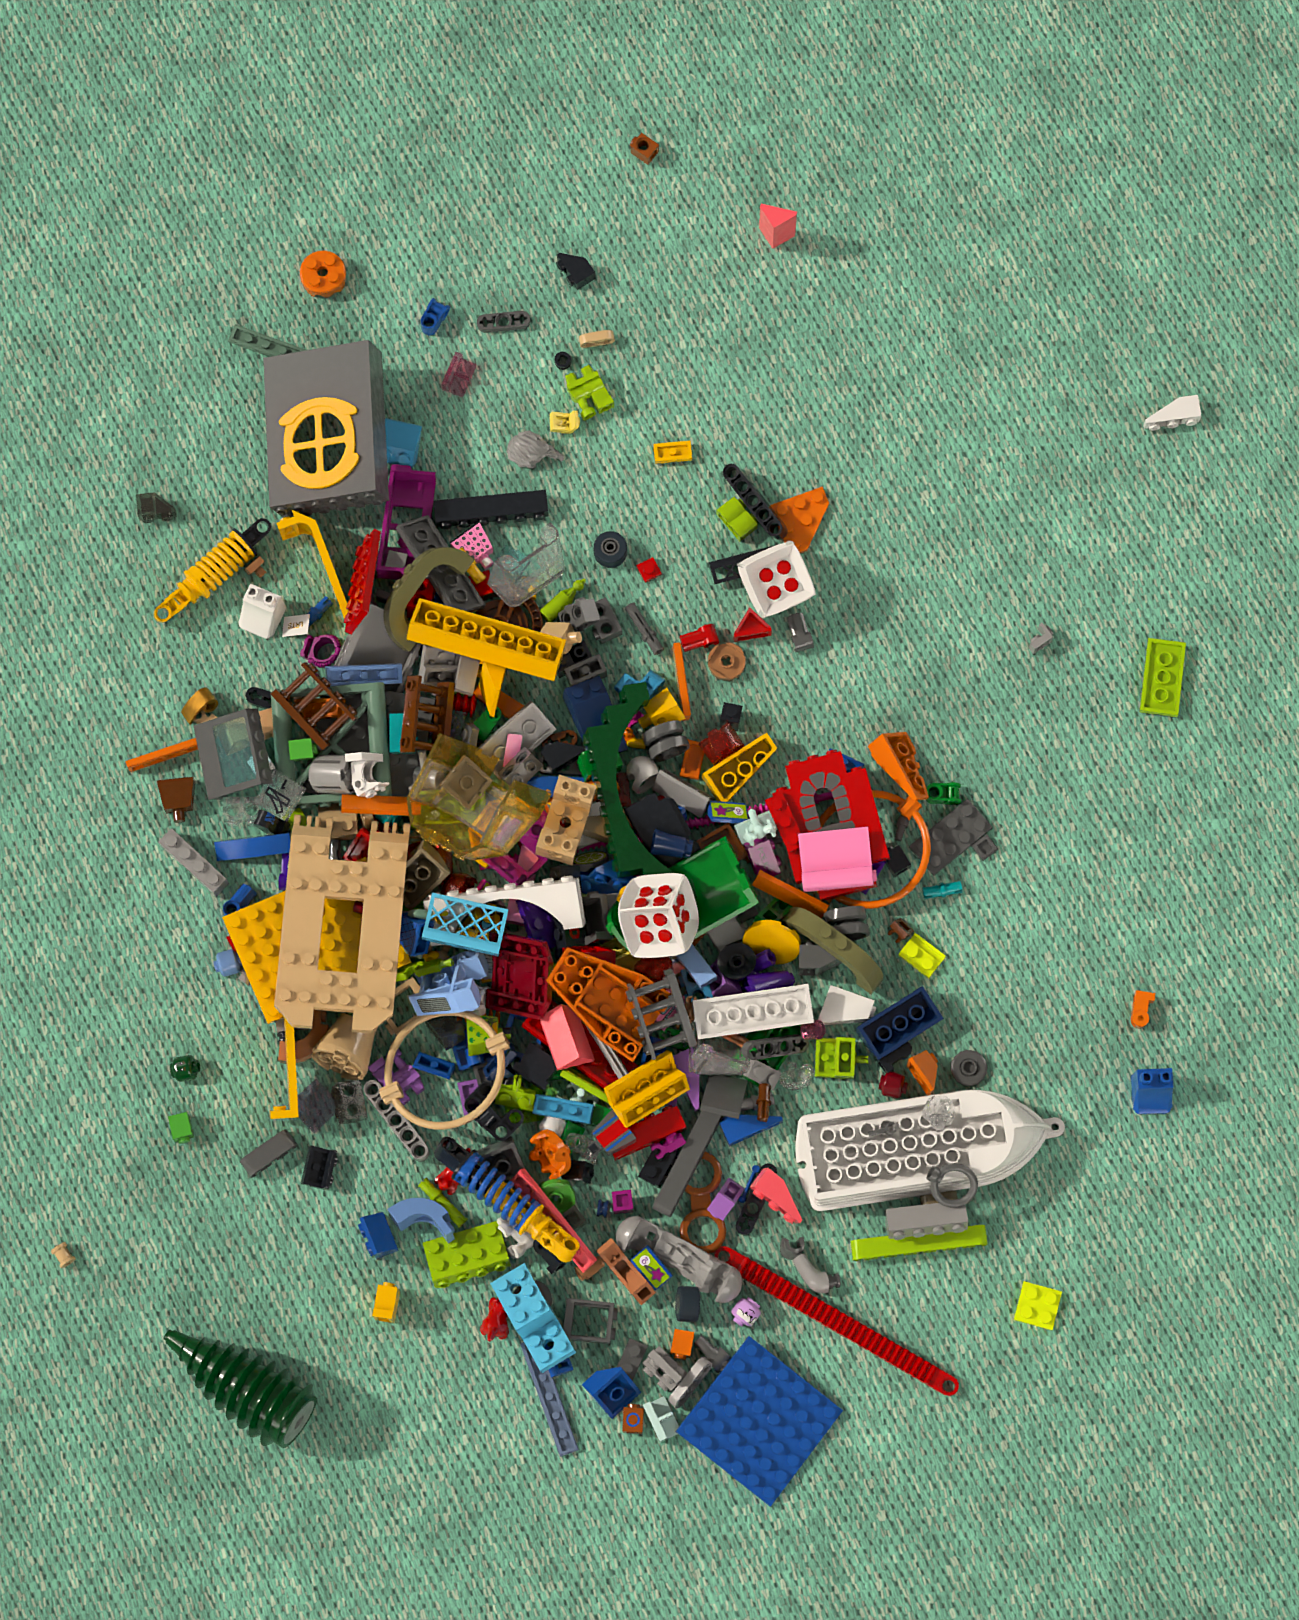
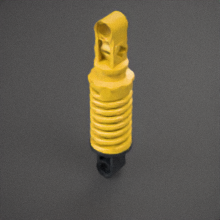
(214, 568)

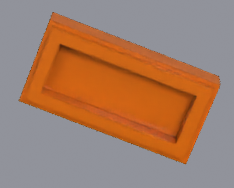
(692, 761)

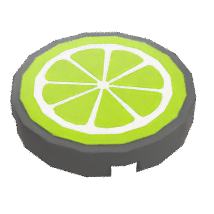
(591, 859)

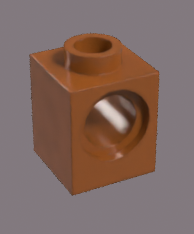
(644, 155)

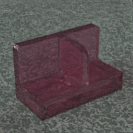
(458, 375)

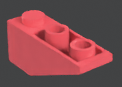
(774, 1190)

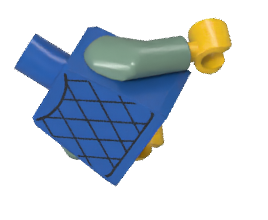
(411, 933)

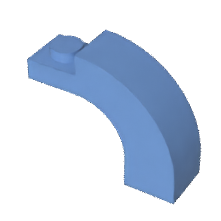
(422, 1210)

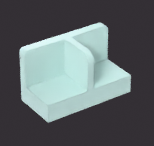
(661, 1418)

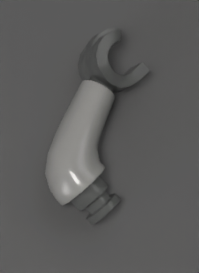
(815, 1279)

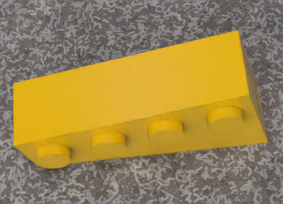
(731, 773)

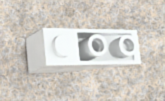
(1180, 411)

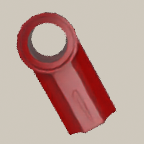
(702, 637)

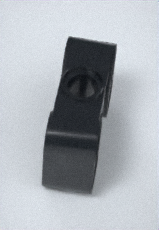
(489, 1119)

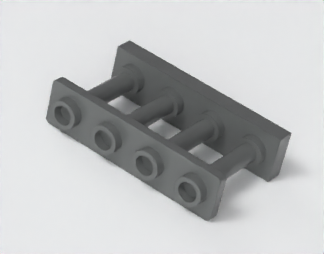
(679, 1018)

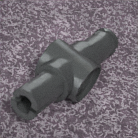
(715, 1355)

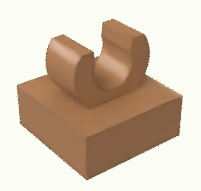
(255, 567)

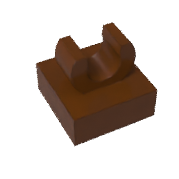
(901, 928)

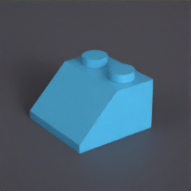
(402, 442)

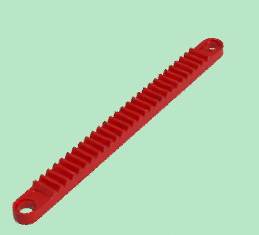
(839, 1322)

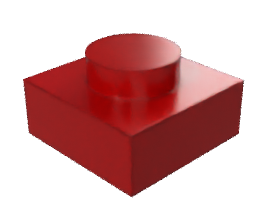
(648, 569)

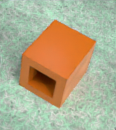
(682, 1344)

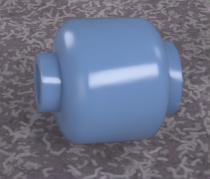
(227, 963)

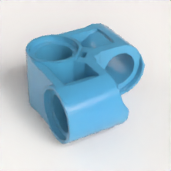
(652, 680)

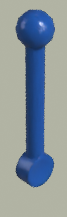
(742, 1199)

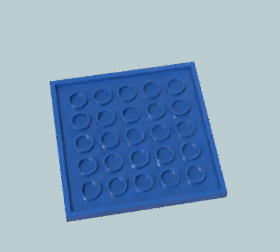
(759, 1421)

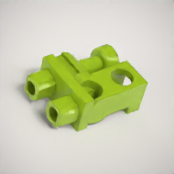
(588, 386)

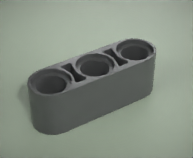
(269, 1151)

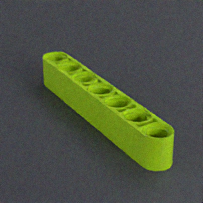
(883, 1246)

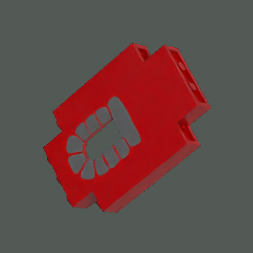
(852, 800)

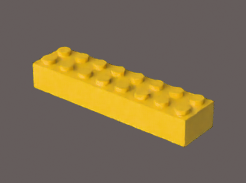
(486, 639)

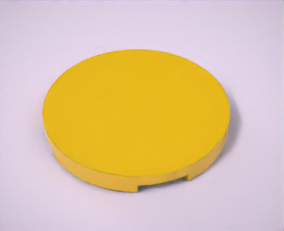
(773, 936)

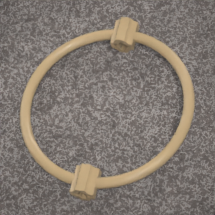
(393, 1092)

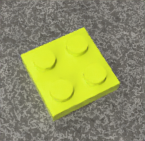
(1037, 1305)

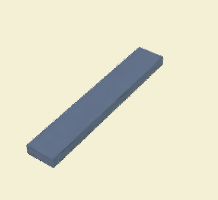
(552, 1406)

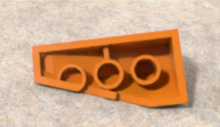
(896, 757)

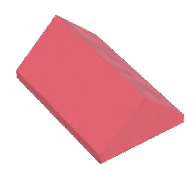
(777, 224)
(566, 1037)

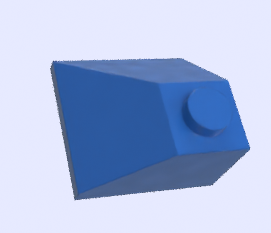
(611, 1390)

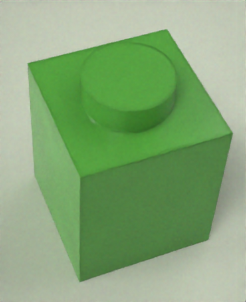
(302, 749)
(181, 1127)

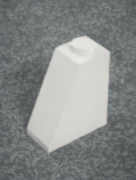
(845, 1007)

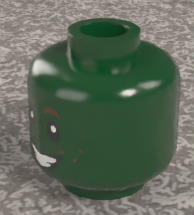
(184, 1068)

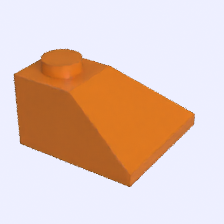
(924, 1070)

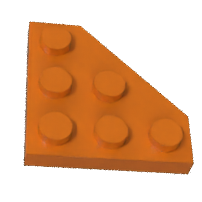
(802, 516)

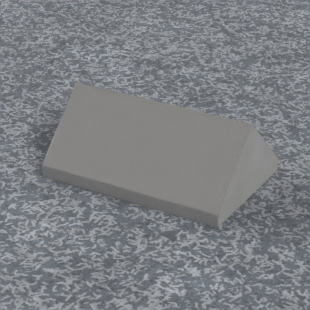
(682, 792)

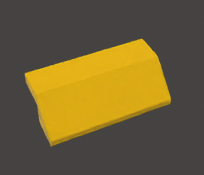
(646, 1089)

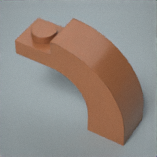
(305, 1047)
(625, 1271)

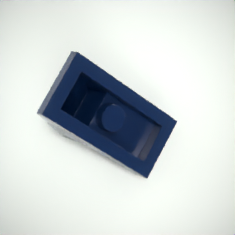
(491, 1068)

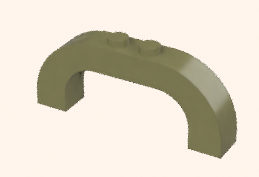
(410, 582)
(855, 958)

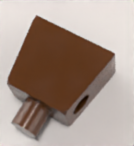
(177, 796)

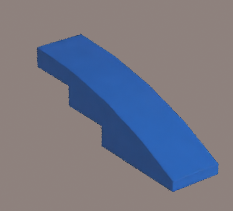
(252, 846)

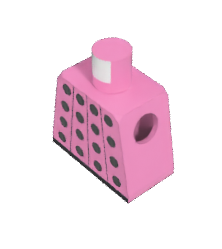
(475, 544)

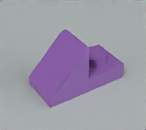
(465, 1089)

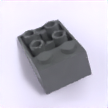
(814, 960)

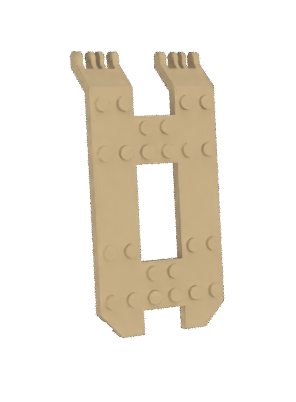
(309, 881)

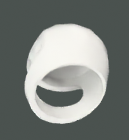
(642, 769)

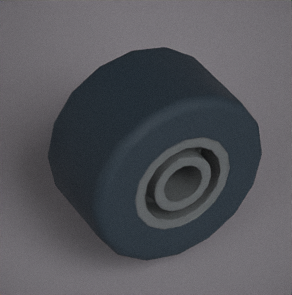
(610, 556)
(687, 1304)

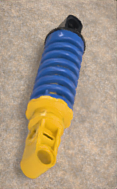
(513, 1206)

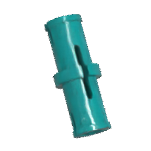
(942, 890)

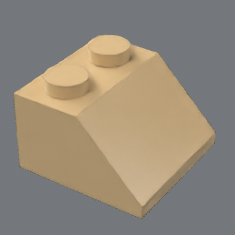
(344, 824)

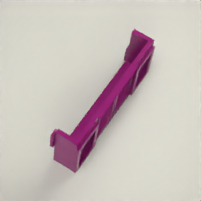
(408, 490)

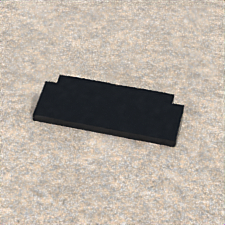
(663, 815)

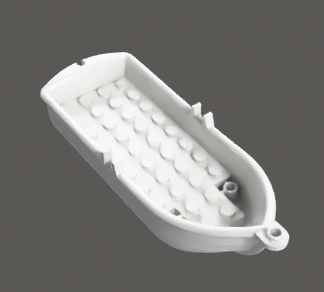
(851, 1169)

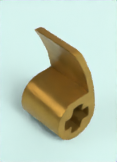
(201, 700)

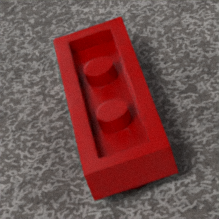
(784, 821)

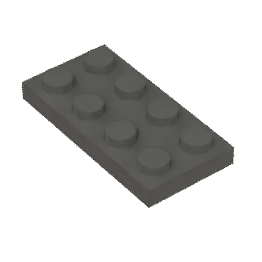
(952, 836)

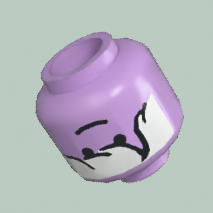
(746, 1312)

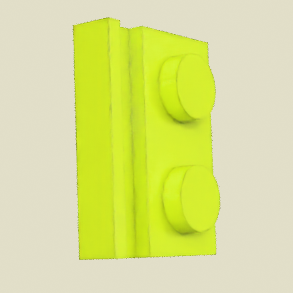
(921, 955)

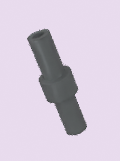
(902, 824)

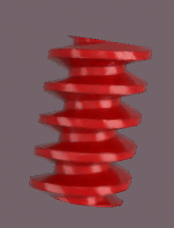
(465, 704)

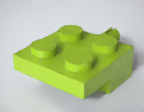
(836, 1058)

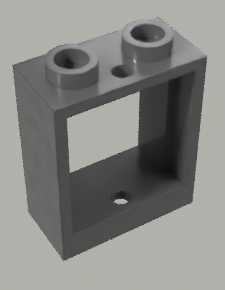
(569, 1315)

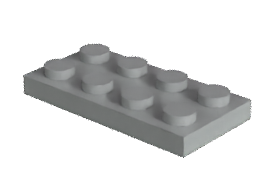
(526, 722)

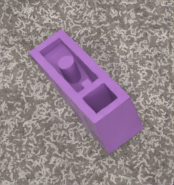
(682, 1063)

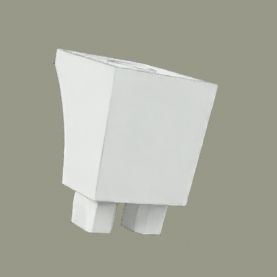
(261, 612)

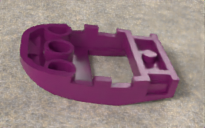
(512, 871)

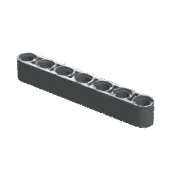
(686, 1163)

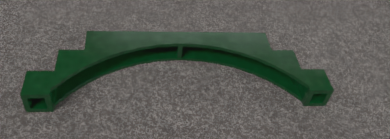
(603, 745)

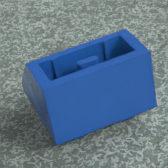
(379, 1235)

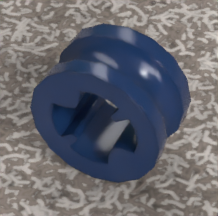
(602, 1208)

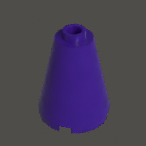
(767, 981)

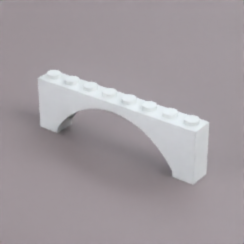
(558, 897)

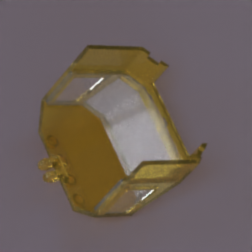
(492, 822)

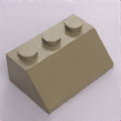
(423, 873)

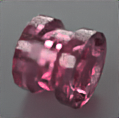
(813, 1030)

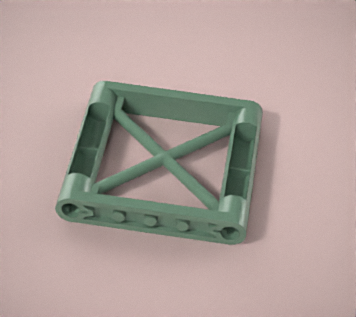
(373, 700)

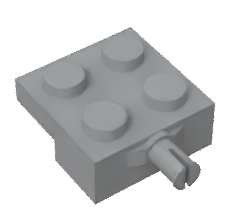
(438, 666)

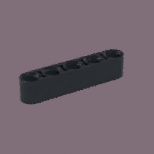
(749, 495)

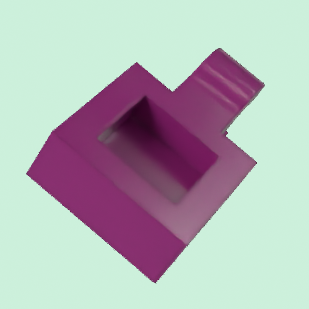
(672, 1142)

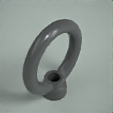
(937, 1174)

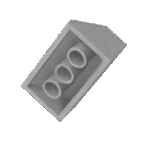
(925, 1220)

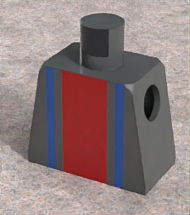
(610, 1136)

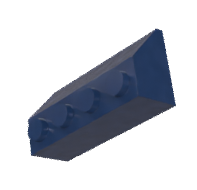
(899, 1023)

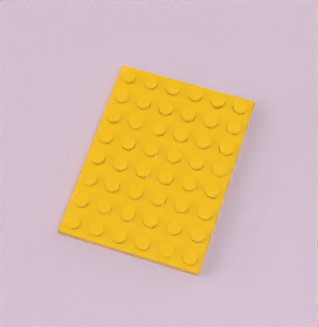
(258, 937)

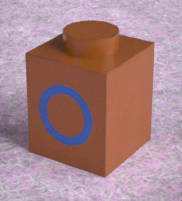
(633, 1419)

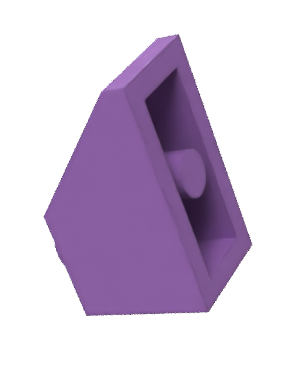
(723, 986)
(725, 1199)

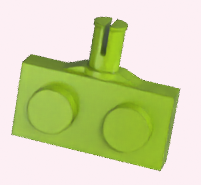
(516, 1095)

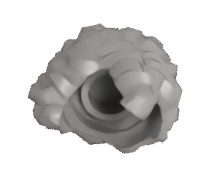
(529, 448)

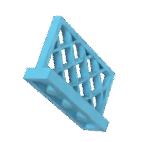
(462, 941)

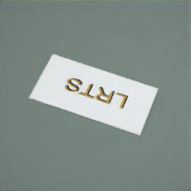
(296, 625)

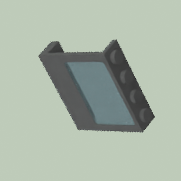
(233, 753)

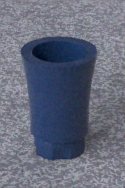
(670, 845)

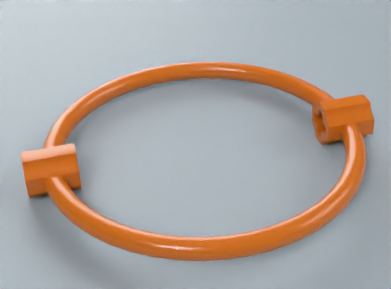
(908, 808)

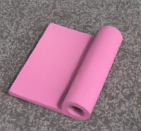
(836, 859)

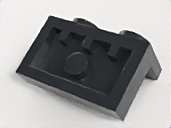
(656, 1169)

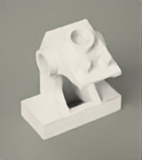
(362, 773)

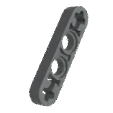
(775, 1043)

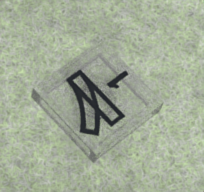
(280, 796)

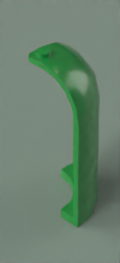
(719, 886)

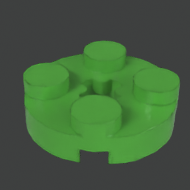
(561, 1188)

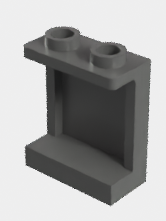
(596, 912)

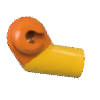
(632, 741)

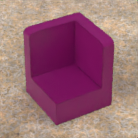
(622, 1201)

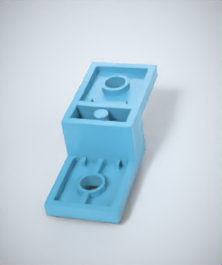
(533, 1318)

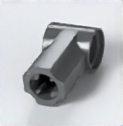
(800, 636)

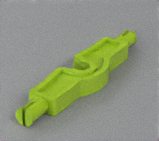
(423, 968)

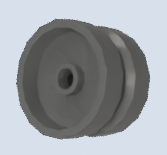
(665, 741)
(849, 921)

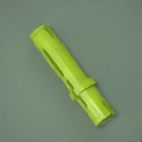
(437, 1196)

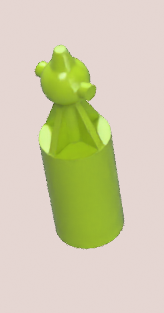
(563, 598)

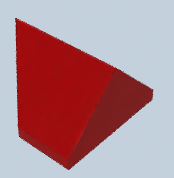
(752, 627)

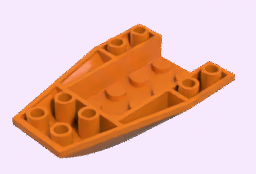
(599, 998)

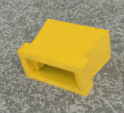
(386, 1302)

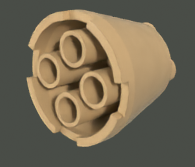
(344, 1050)

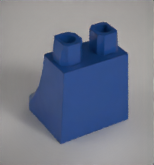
(1152, 1090)

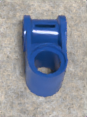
(434, 314)

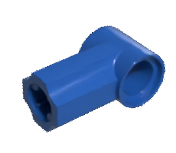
(240, 899)

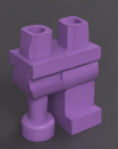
(406, 1075)

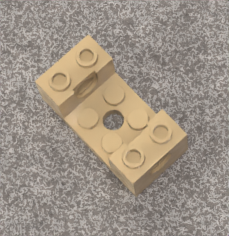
(572, 801)

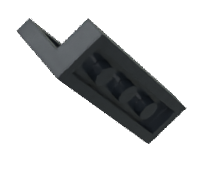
(729, 561)

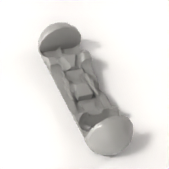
(691, 1262)

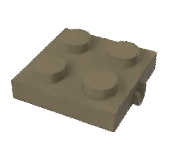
(466, 782)

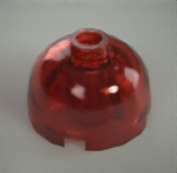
(458, 881)

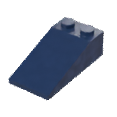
(586, 704)

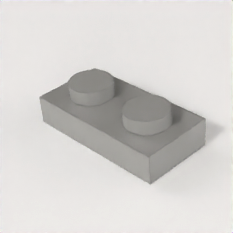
(762, 1073)

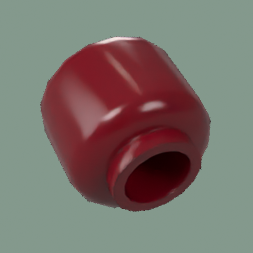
(893, 1085)

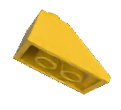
(490, 684)

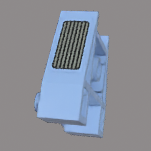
(451, 988)

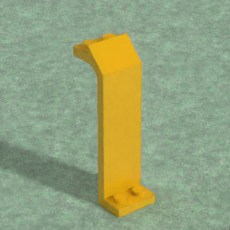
(302, 524)
(281, 1111)

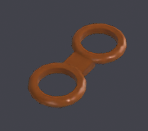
(700, 1202)

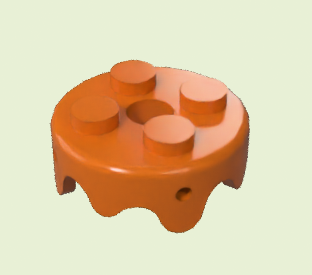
(327, 284)
(550, 1153)

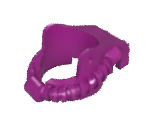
(318, 642)

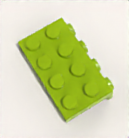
(469, 1255)

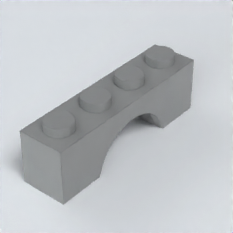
(193, 862)

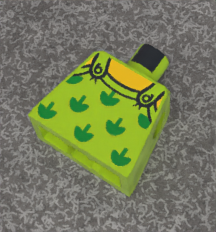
(477, 1036)

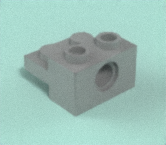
(673, 1372)

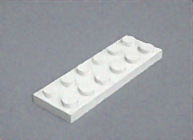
(752, 1011)

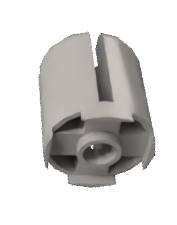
(331, 775)

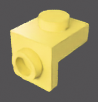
(564, 422)

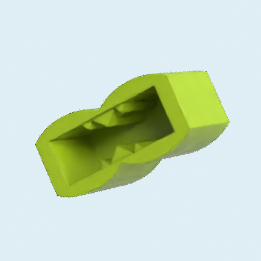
(737, 518)

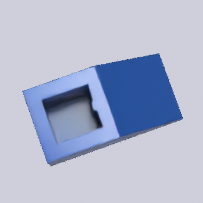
(606, 875)

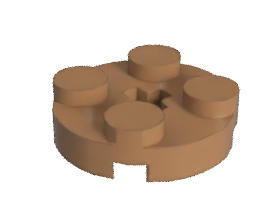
(725, 651)

